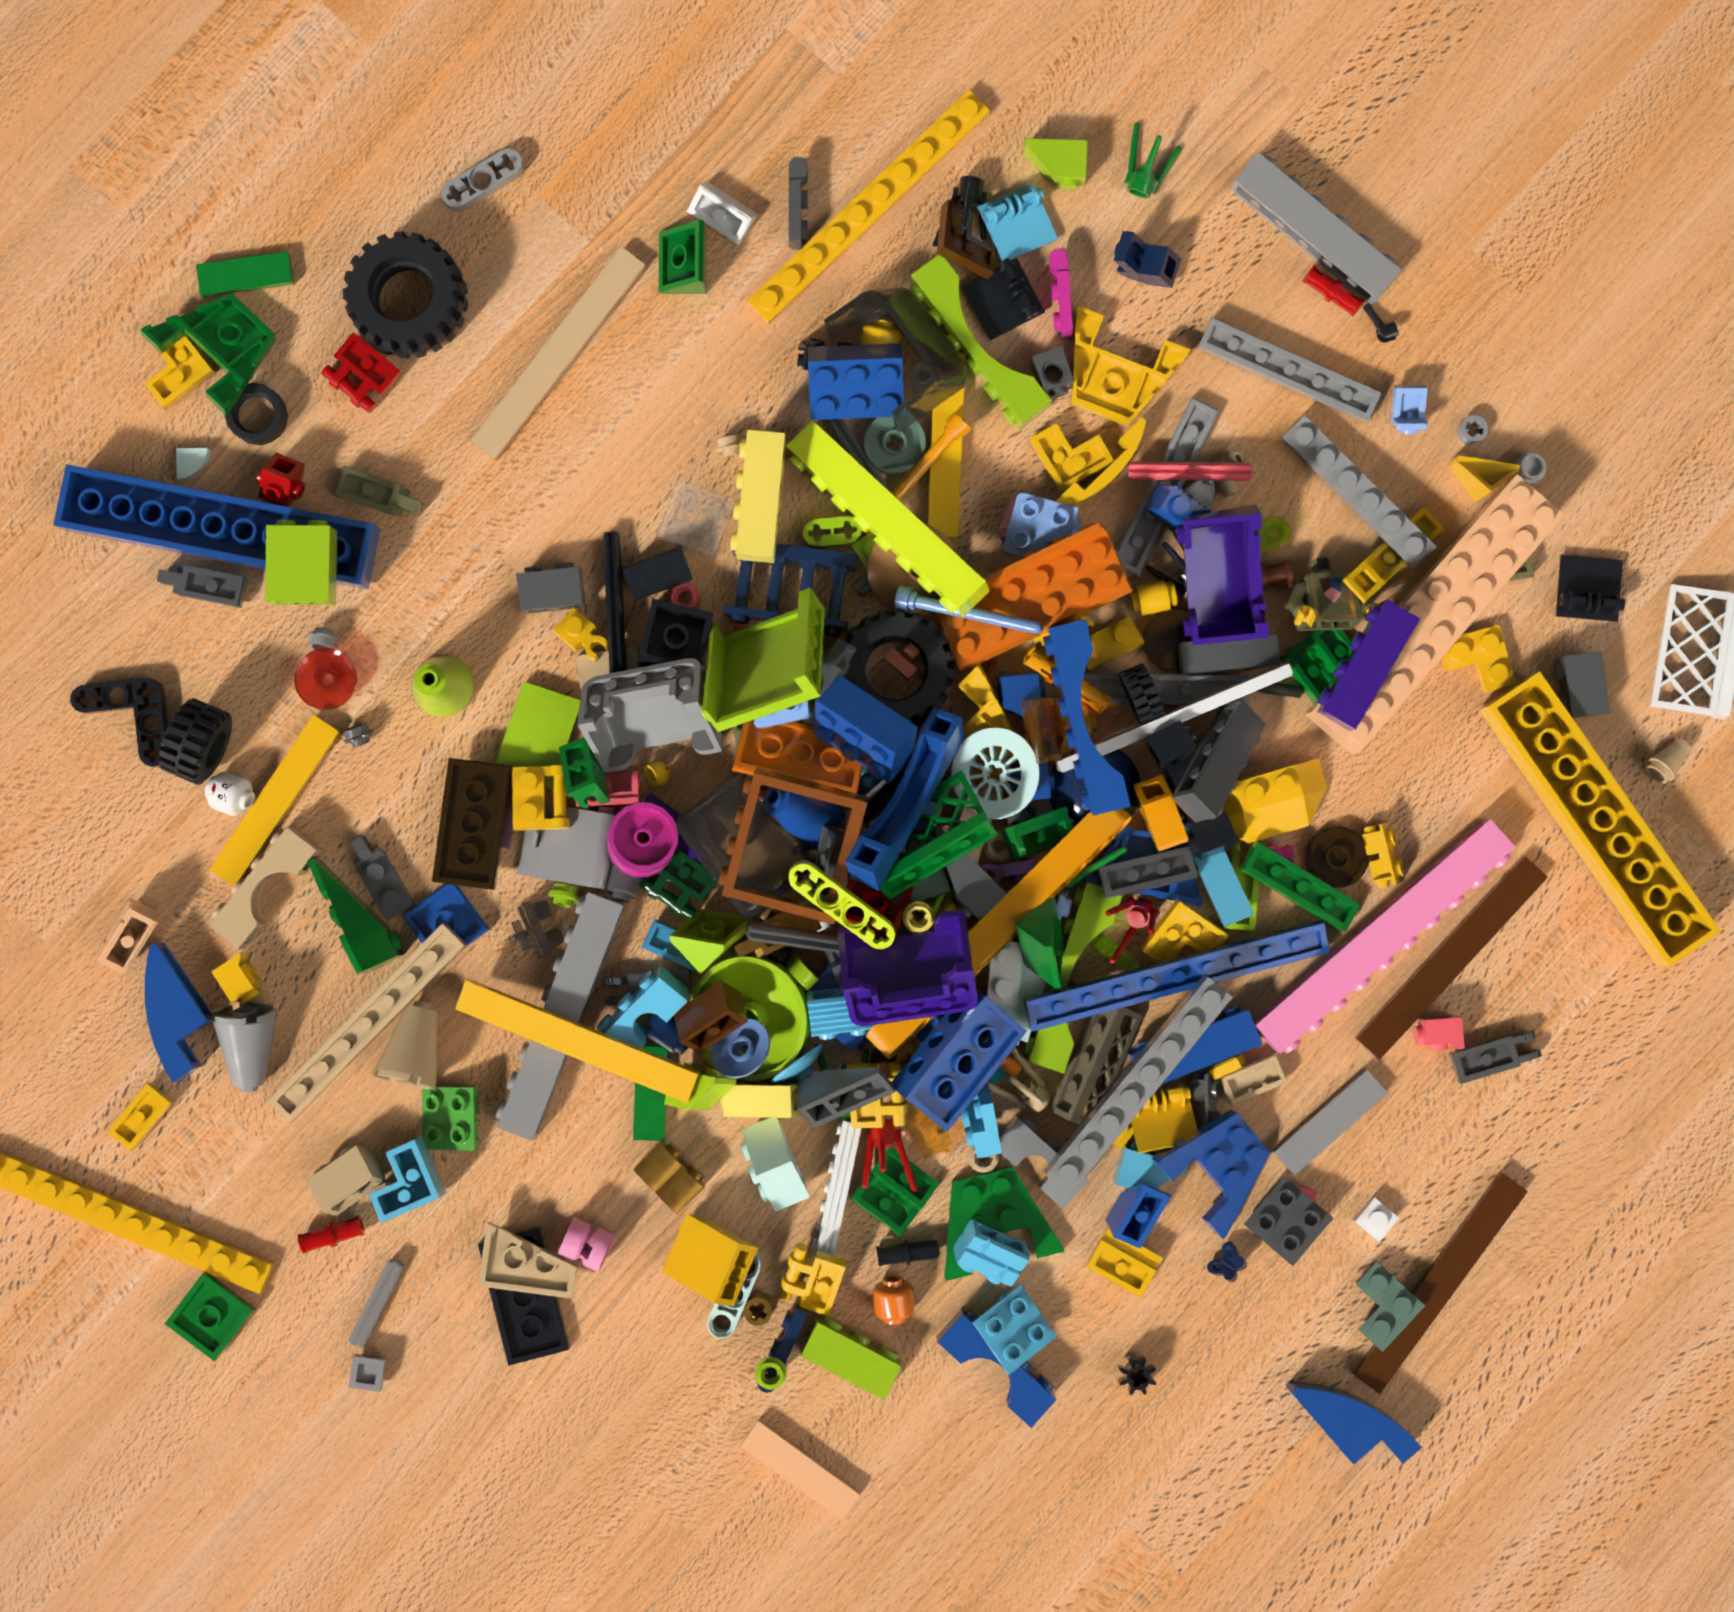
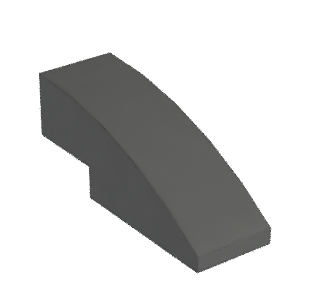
(1228, 655)

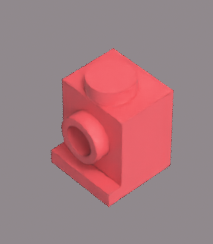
(1440, 1032)

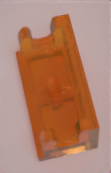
(1041, 728)

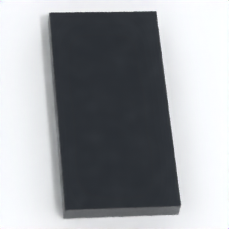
(528, 1322)

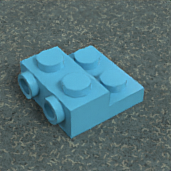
(983, 1126)

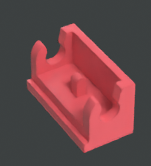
(623, 789)

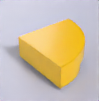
(1227, 1066)

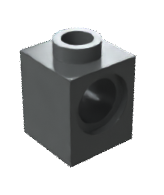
(1052, 360)

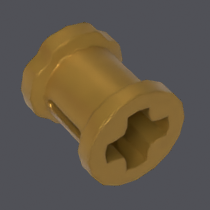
(761, 1318)

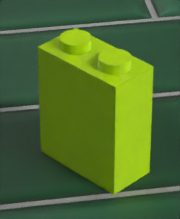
(301, 563)

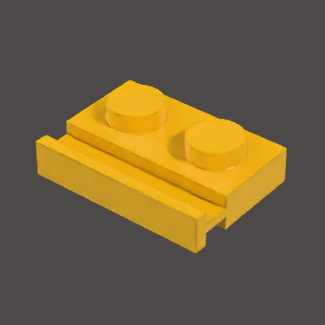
(1124, 1263)

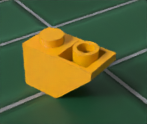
(1160, 813)

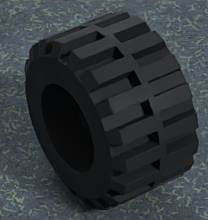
(195, 741)

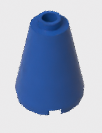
(802, 815)

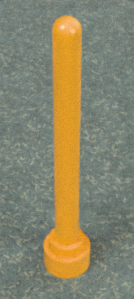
(953, 430)

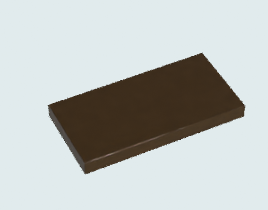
(472, 823)

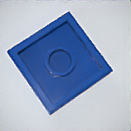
(450, 907)

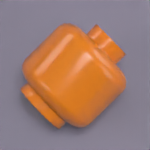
(893, 1300)

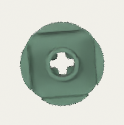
(886, 459)

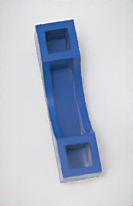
(1011, 693)
(1027, 1394)

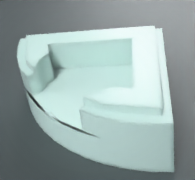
(190, 461)

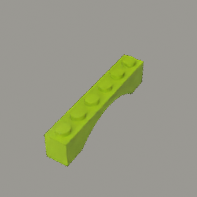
(1017, 392)
(1053, 1045)

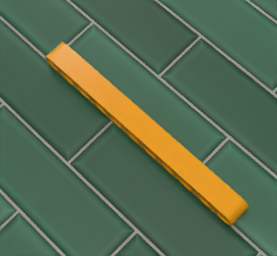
(998, 925)

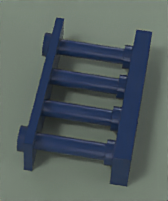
(809, 561)

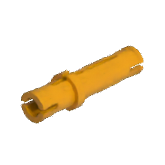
(1089, 694)

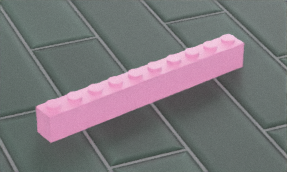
(1383, 936)

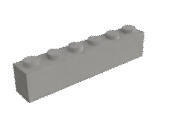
(1315, 228)

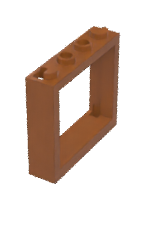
(744, 817)

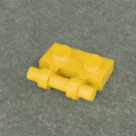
(873, 1114)
(823, 1279)

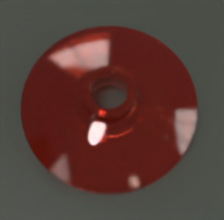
(311, 673)

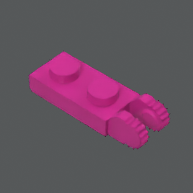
(1061, 292)

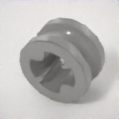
(1462, 431)

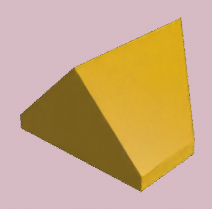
(1481, 475)

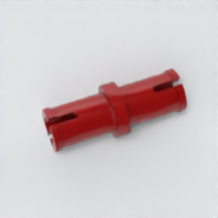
(1333, 290)
(331, 1234)

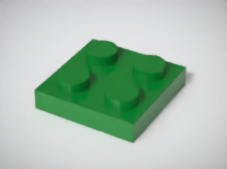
(210, 1316)

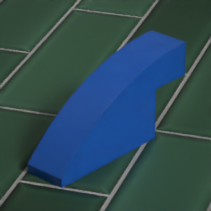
(173, 1012)
(1353, 1422)

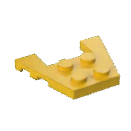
(1111, 383)
(989, 715)

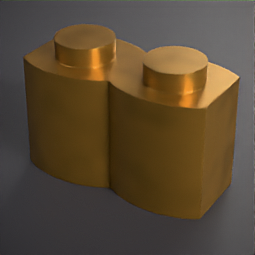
(670, 1177)

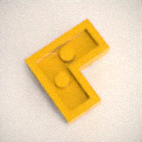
(183, 373)
(1069, 464)
(1487, 652)
(1180, 927)

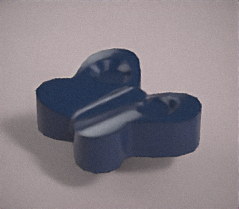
(1228, 1264)

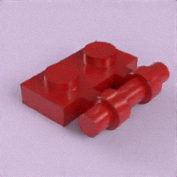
(367, 365)

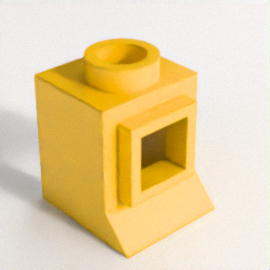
(238, 979)

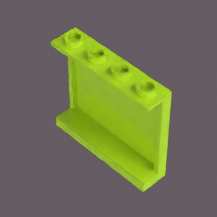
(764, 665)

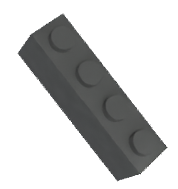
(1218, 761)

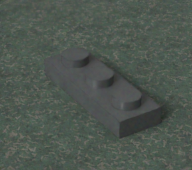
(1147, 872)

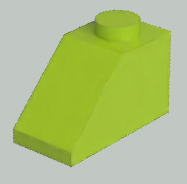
(1059, 160)

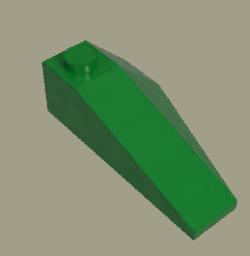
(366, 936)

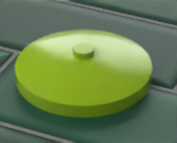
(770, 998)

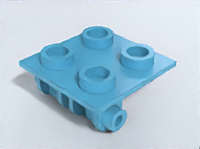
(1018, 222)
(1014, 1329)

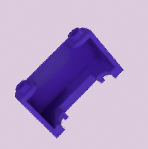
(1223, 576)
(912, 977)

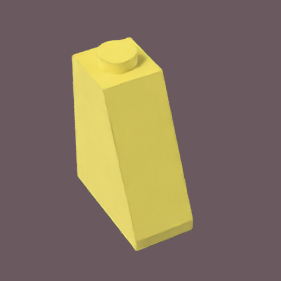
(761, 1100)

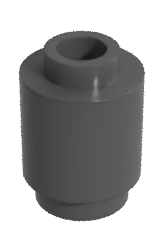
(622, 886)

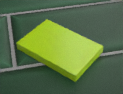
(538, 728)

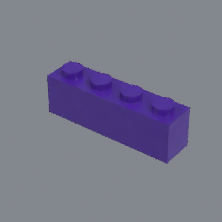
(1367, 665)

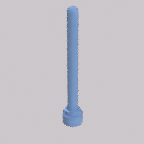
(909, 599)

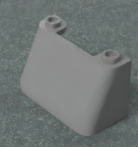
(645, 710)

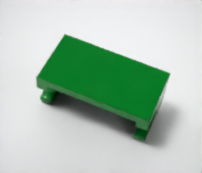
(582, 773)
(1037, 834)

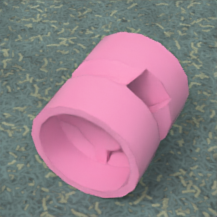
(575, 1242)

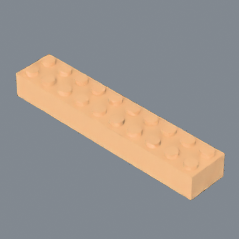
(1454, 596)

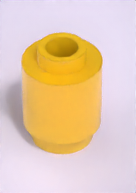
(1153, 597)

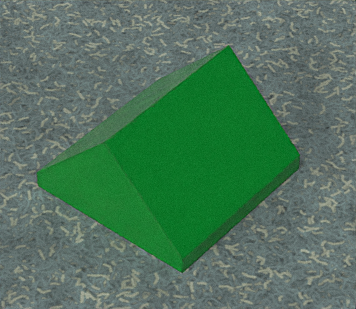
(683, 259)
(1042, 942)

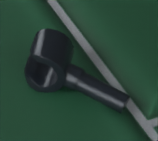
(1384, 332)

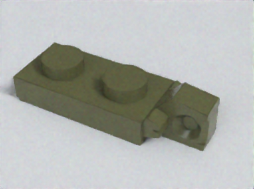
(375, 493)

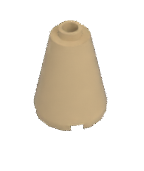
(412, 1049)

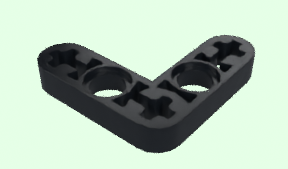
(132, 700)

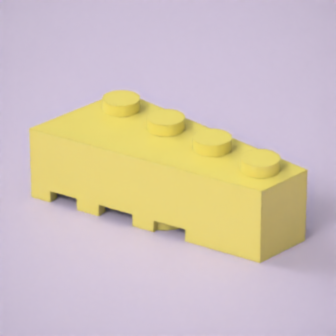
(759, 496)

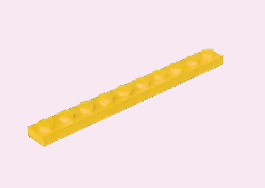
(868, 207)
(134, 1223)

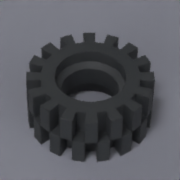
(1141, 693)

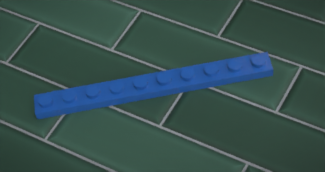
(1175, 975)

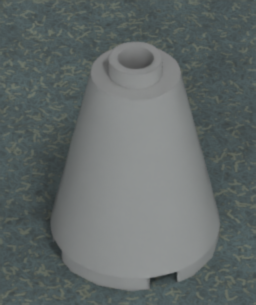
(246, 1042)

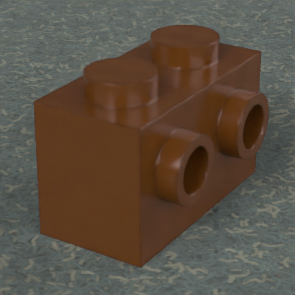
(710, 1017)

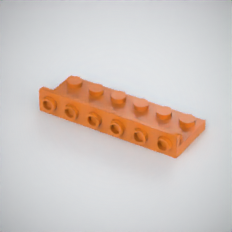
(1044, 586)

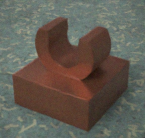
(903, 661)

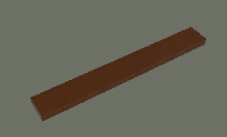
(1451, 957)
(1445, 1277)

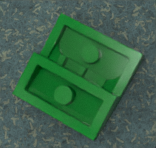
(1316, 659)
(890, 1194)

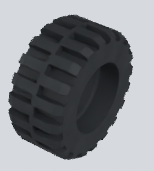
(383, 262)
(934, 651)

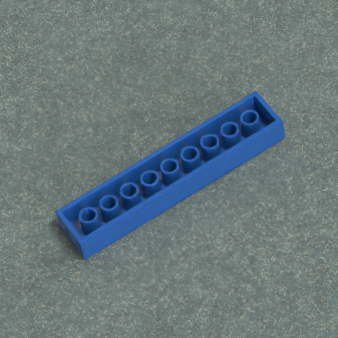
(198, 521)

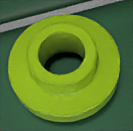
(564, 895)
(765, 1381)

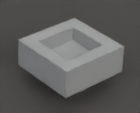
(367, 1372)

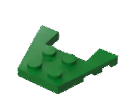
(227, 335)
(1000, 1203)

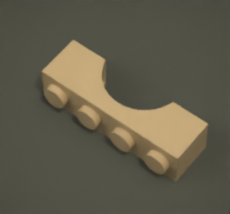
(240, 917)

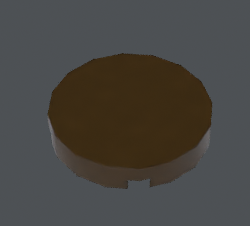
(1162, 636)
(1336, 856)

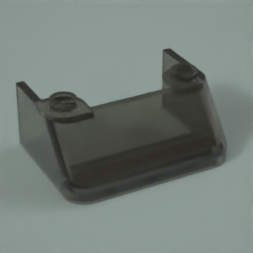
(941, 368)

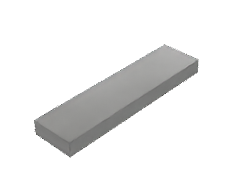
(1330, 1122)

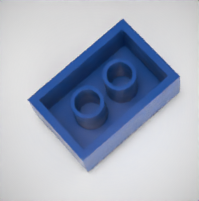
(855, 381)
(864, 729)

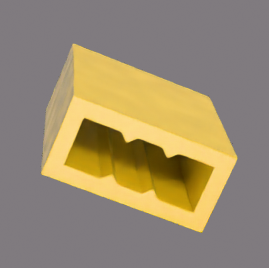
(709, 1260)

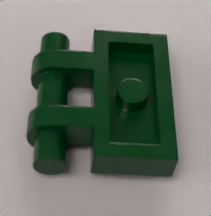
(685, 874)

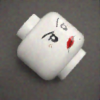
(229, 793)

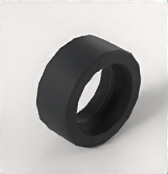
(277, 425)

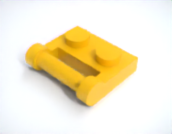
(529, 798)

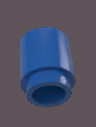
(665, 1034)

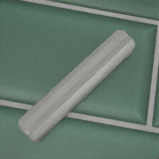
(376, 1303)

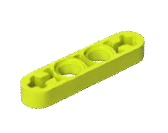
(842, 904)

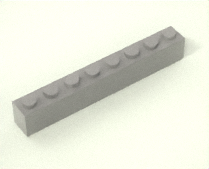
(568, 997)
(1137, 1084)

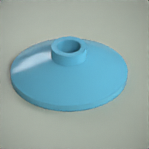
(800, 1068)

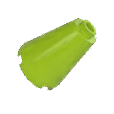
(442, 685)

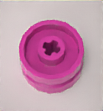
(638, 858)

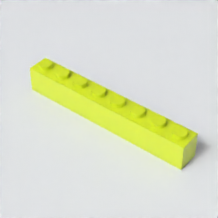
(888, 519)

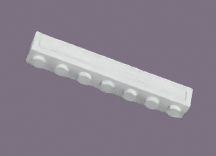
(837, 1188)

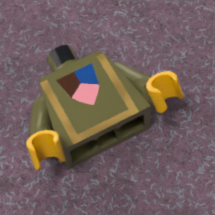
(1325, 601)

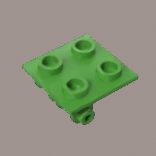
(450, 1118)

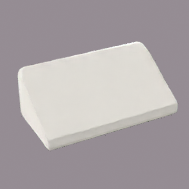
(722, 212)

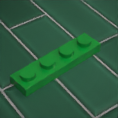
(1299, 886)

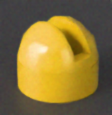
(656, 773)

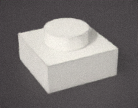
(1375, 1219)

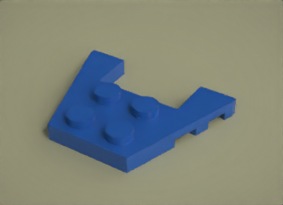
(1229, 1156)

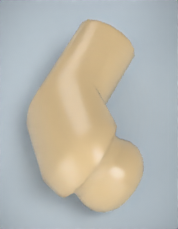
(1229, 487)

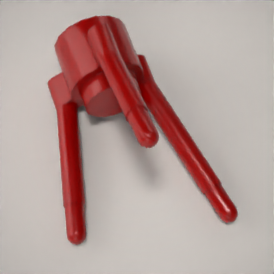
(1138, 915)
(883, 1139)

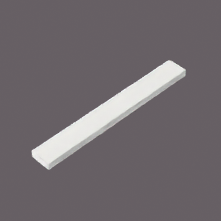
(1184, 713)

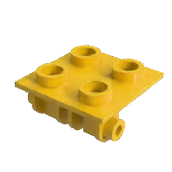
(1164, 1119)

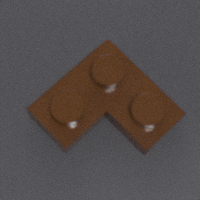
(960, 245)

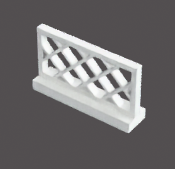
(1723, 678)

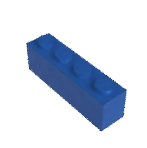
(1222, 1039)

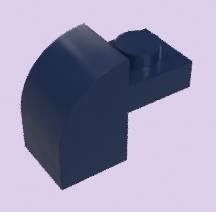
(1145, 262)

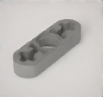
(480, 193)

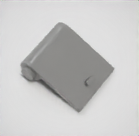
(570, 854)

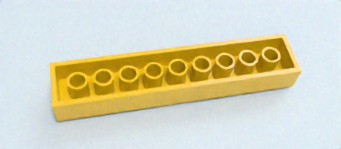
(1599, 820)

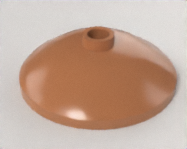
(887, 575)

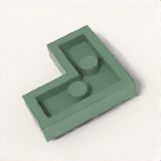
(1395, 1308)

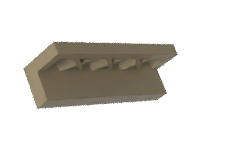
(1092, 1061)

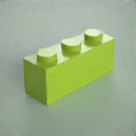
(852, 1357)

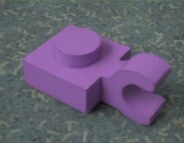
(1016, 870)

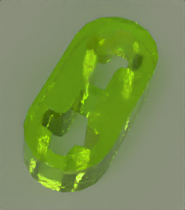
(1107, 948)

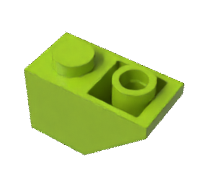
(708, 1089)

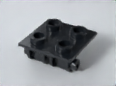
(1003, 299)
(1589, 588)

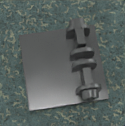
(1288, 1221)

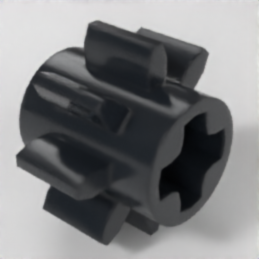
(1139, 1383)

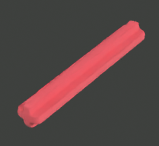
(1189, 471)

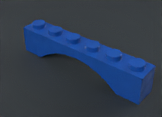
(1071, 651)
(885, 838)

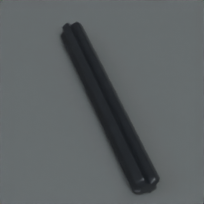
(614, 602)

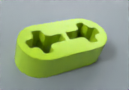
(832, 540)
(801, 971)

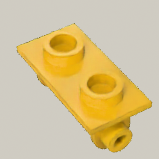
(1387, 866)

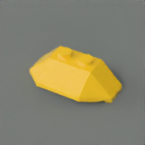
(1276, 801)

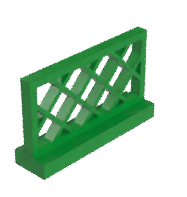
(941, 851)

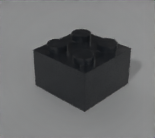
(674, 633)

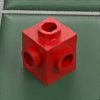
(281, 480)

